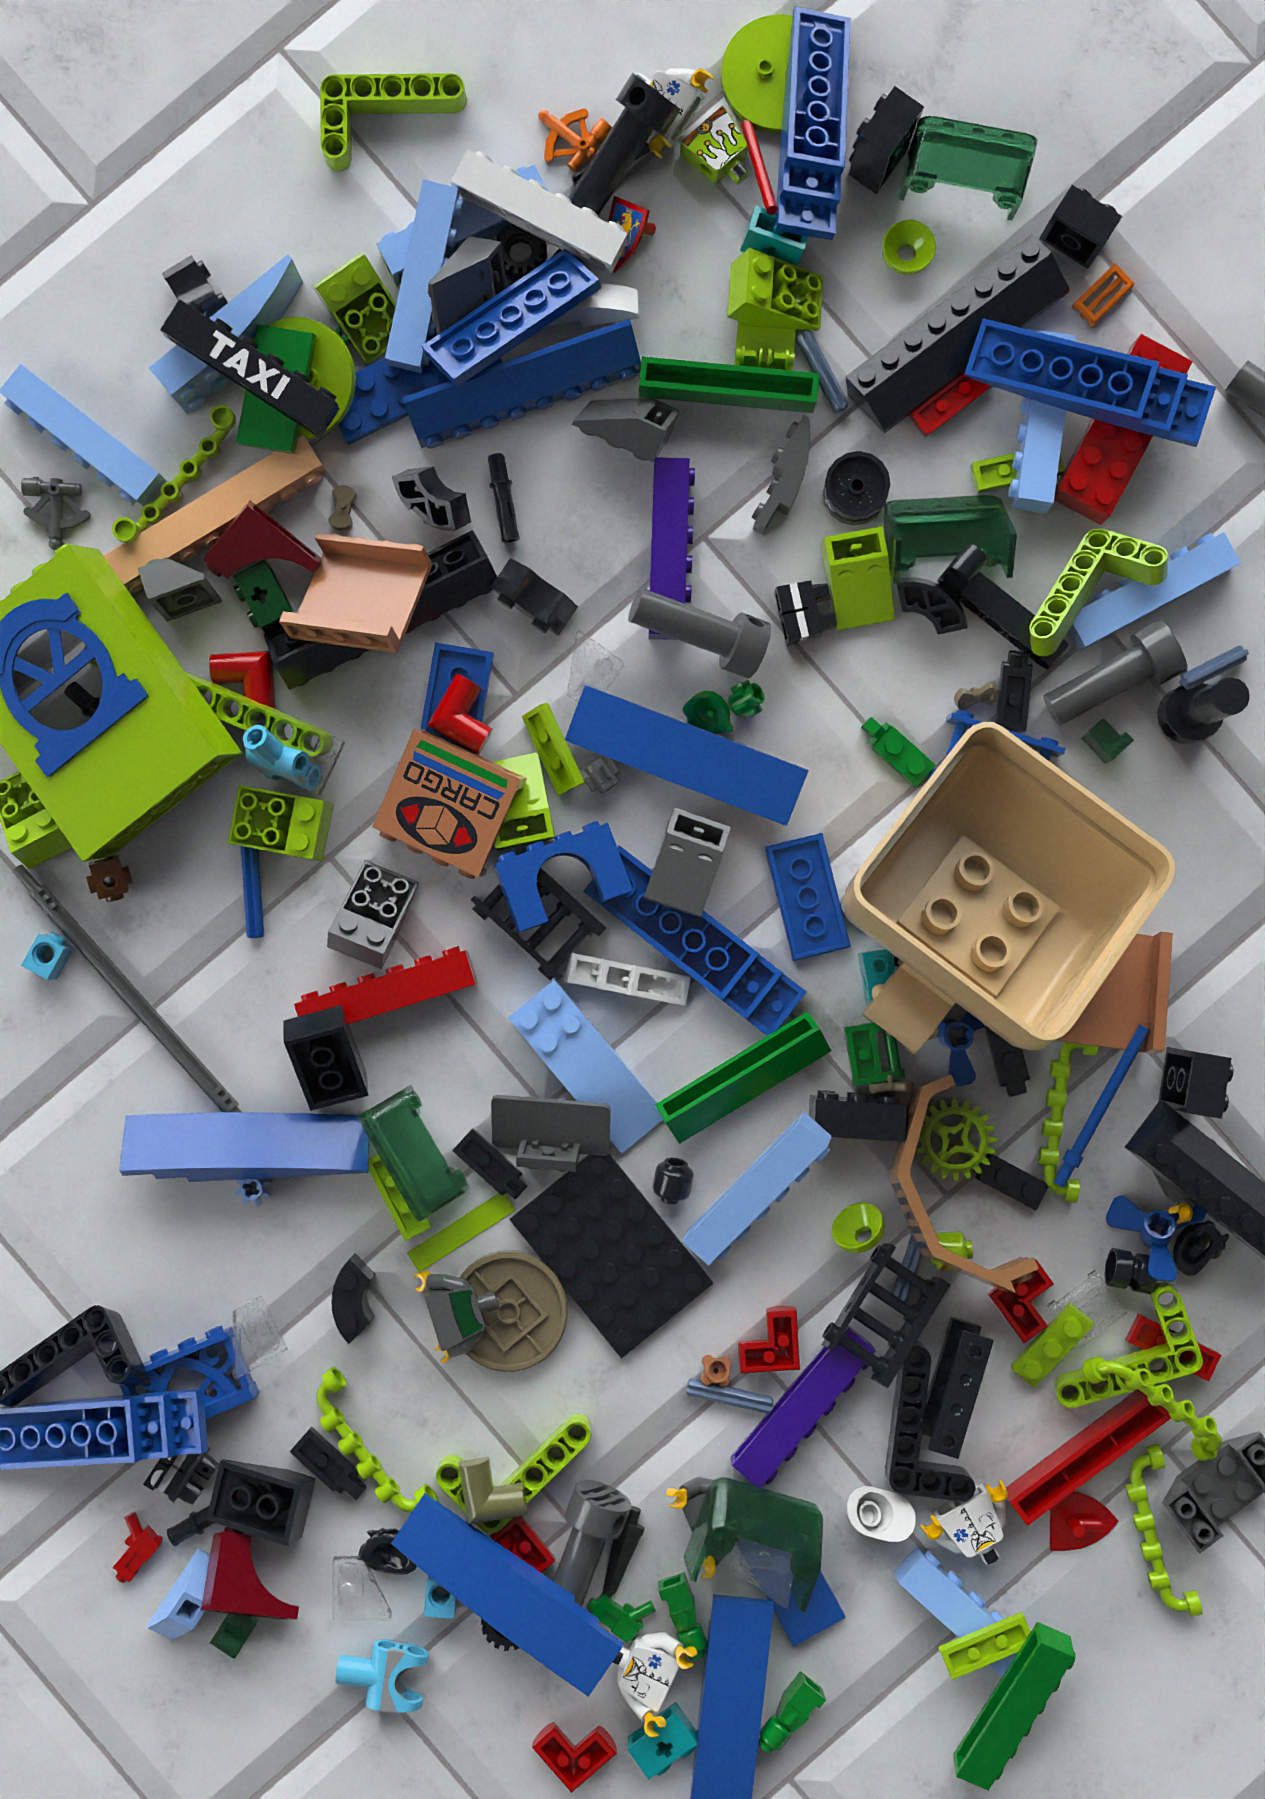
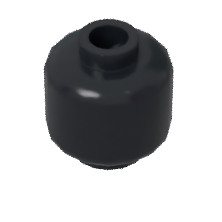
(673, 1180)

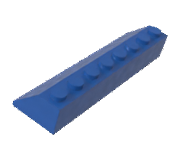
(524, 384)

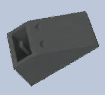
(466, 281)
(630, 424)
(687, 862)
(372, 914)

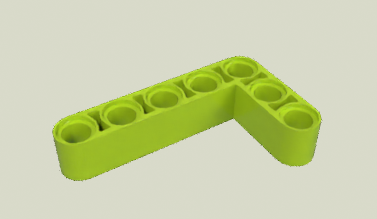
(379, 102)
(1097, 552)
(1168, 1352)
(540, 1459)

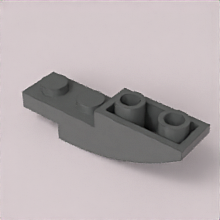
(790, 468)

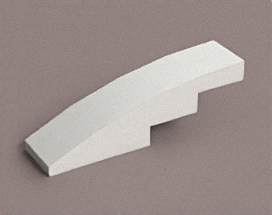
(627, 979)

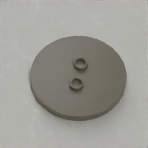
(530, 1310)

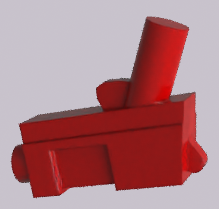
(142, 1546)

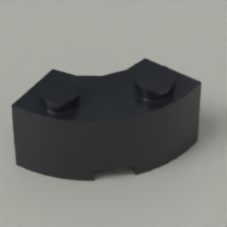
(190, 283)
(431, 499)
(534, 597)
(933, 602)
(350, 1298)

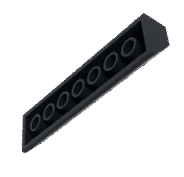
(941, 342)
(457, 576)
(1203, 1173)

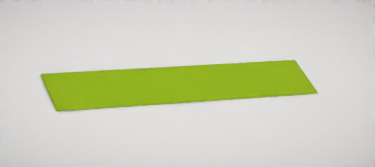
(460, 1231)

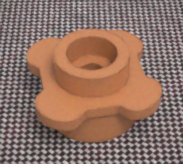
(721, 1364)

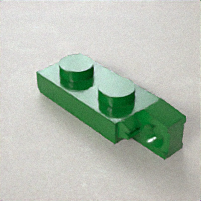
(898, 751)

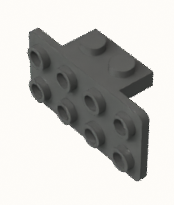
(550, 1130)

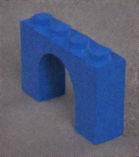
(592, 847)

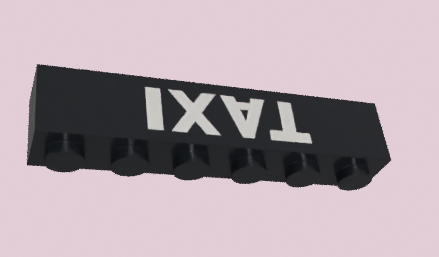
(250, 368)

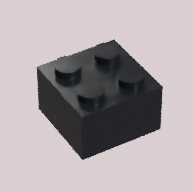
(1080, 226)

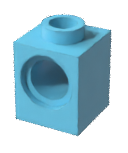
(35, 957)
(438, 1605)

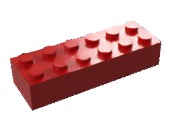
(1110, 452)

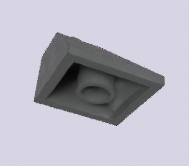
(176, 588)

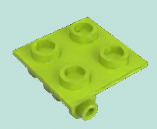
(764, 347)

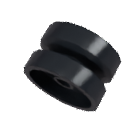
(856, 506)

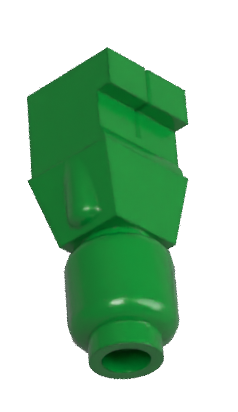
(682, 1612)
(792, 1712)

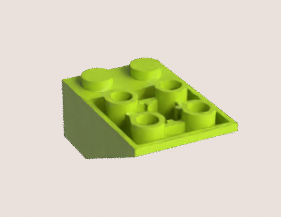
(774, 293)
(359, 306)
(858, 577)
(529, 813)
(280, 823)
(27, 824)

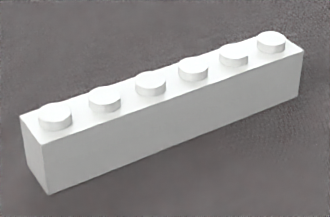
(539, 211)

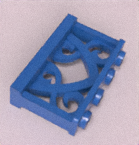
(228, 1393)

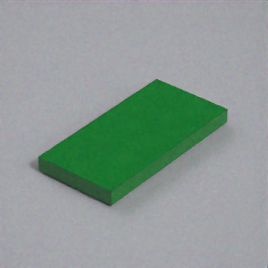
(259, 423)

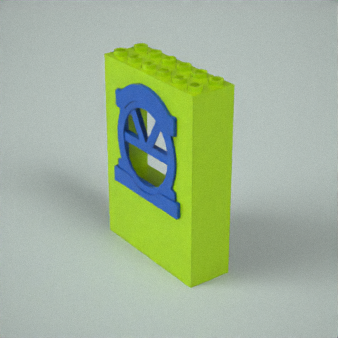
(151, 731)

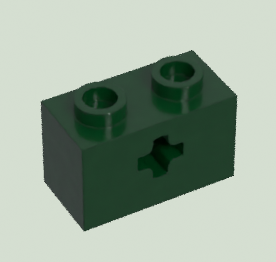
(255, 581)

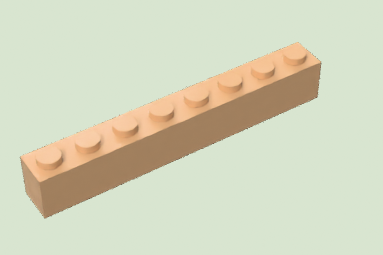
(207, 517)

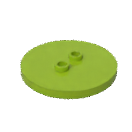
(757, 71)
(330, 367)

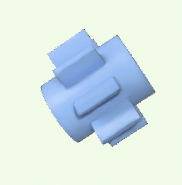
(245, 1190)

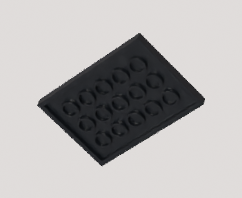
(611, 1251)

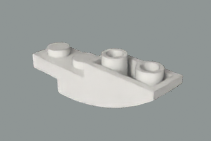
(605, 306)

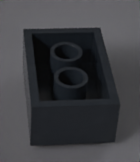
(884, 139)
(325, 1057)
(1196, 1082)
(859, 1115)

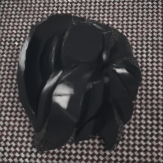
(1197, 1246)
(382, 1555)

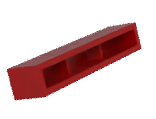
(397, 988)
(1085, 1455)

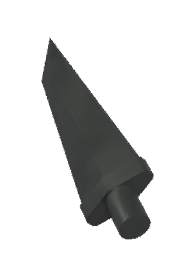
(622, 1551)

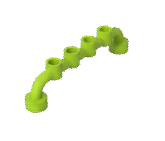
(223, 420)
(1053, 1127)
(1206, 1439)
(352, 1443)
(1151, 1548)

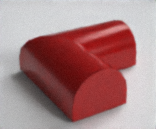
(249, 668)
(452, 715)
(1018, 1307)
(780, 1349)
(524, 1542)
(573, 1762)

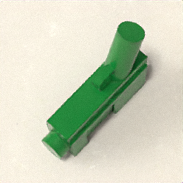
(621, 1620)

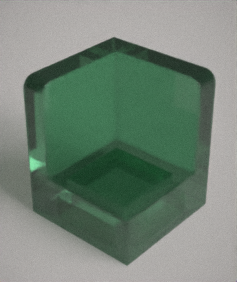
(1106, 741)
(233, 1633)

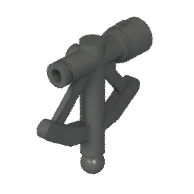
(55, 492)

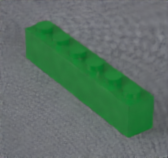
(728, 384)
(743, 1077)
(1014, 1706)

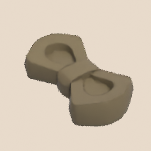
(344, 498)
(965, 698)
(891, 1085)

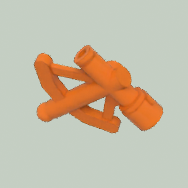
(583, 147)

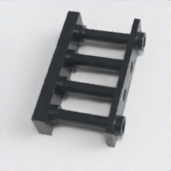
(565, 906)
(915, 1316)
(955, 1386)

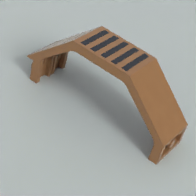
(916, 1215)

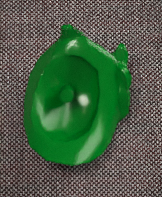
(708, 712)

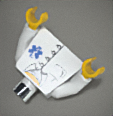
(680, 89)
(972, 1524)
(648, 1673)

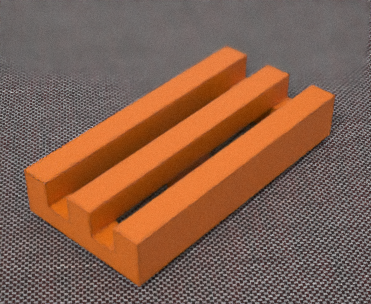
(1086, 312)

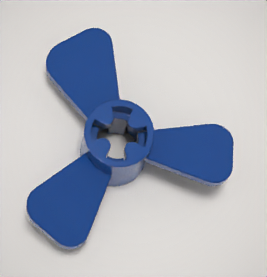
(959, 1062)
(1128, 1216)

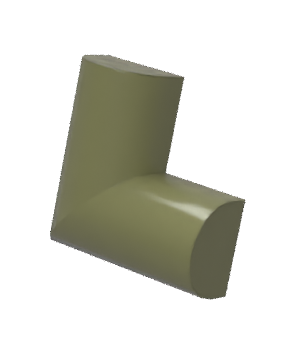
(485, 1501)

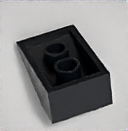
(261, 1500)

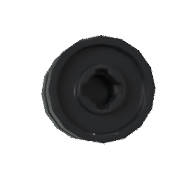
(1127, 1270)

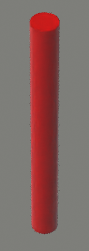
(759, 167)

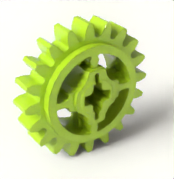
(977, 1155)

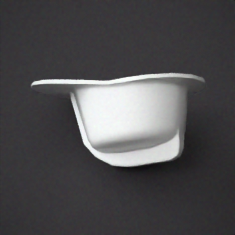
(881, 1514)

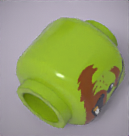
(955, 1243)

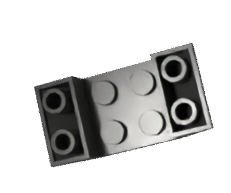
(1217, 1489)

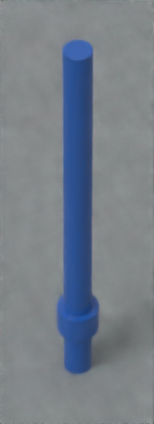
(1074, 1156)

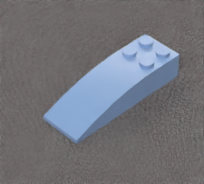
(259, 304)
(586, 1063)

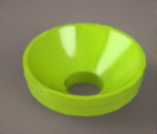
(913, 235)
(854, 1221)

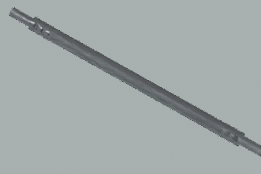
(127, 992)

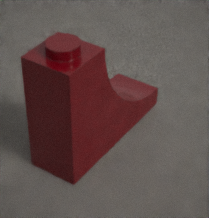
(253, 538)
(233, 1582)

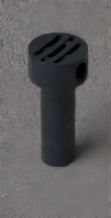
(643, 113)
(1199, 712)

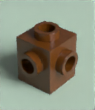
(107, 867)

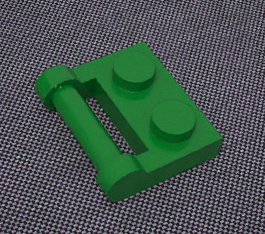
(865, 1057)

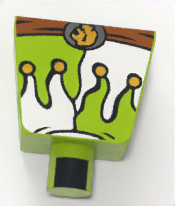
(717, 148)

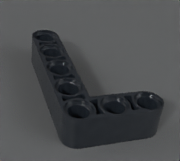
(992, 602)
(67, 1352)
(912, 1431)

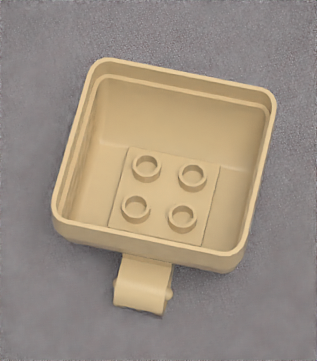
(1002, 895)

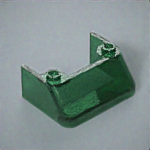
(969, 158)
(944, 527)
(412, 1154)
(763, 1517)

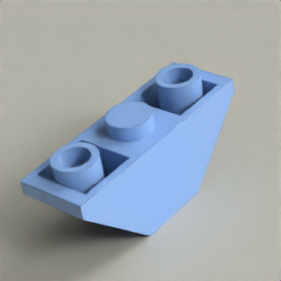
(183, 1603)

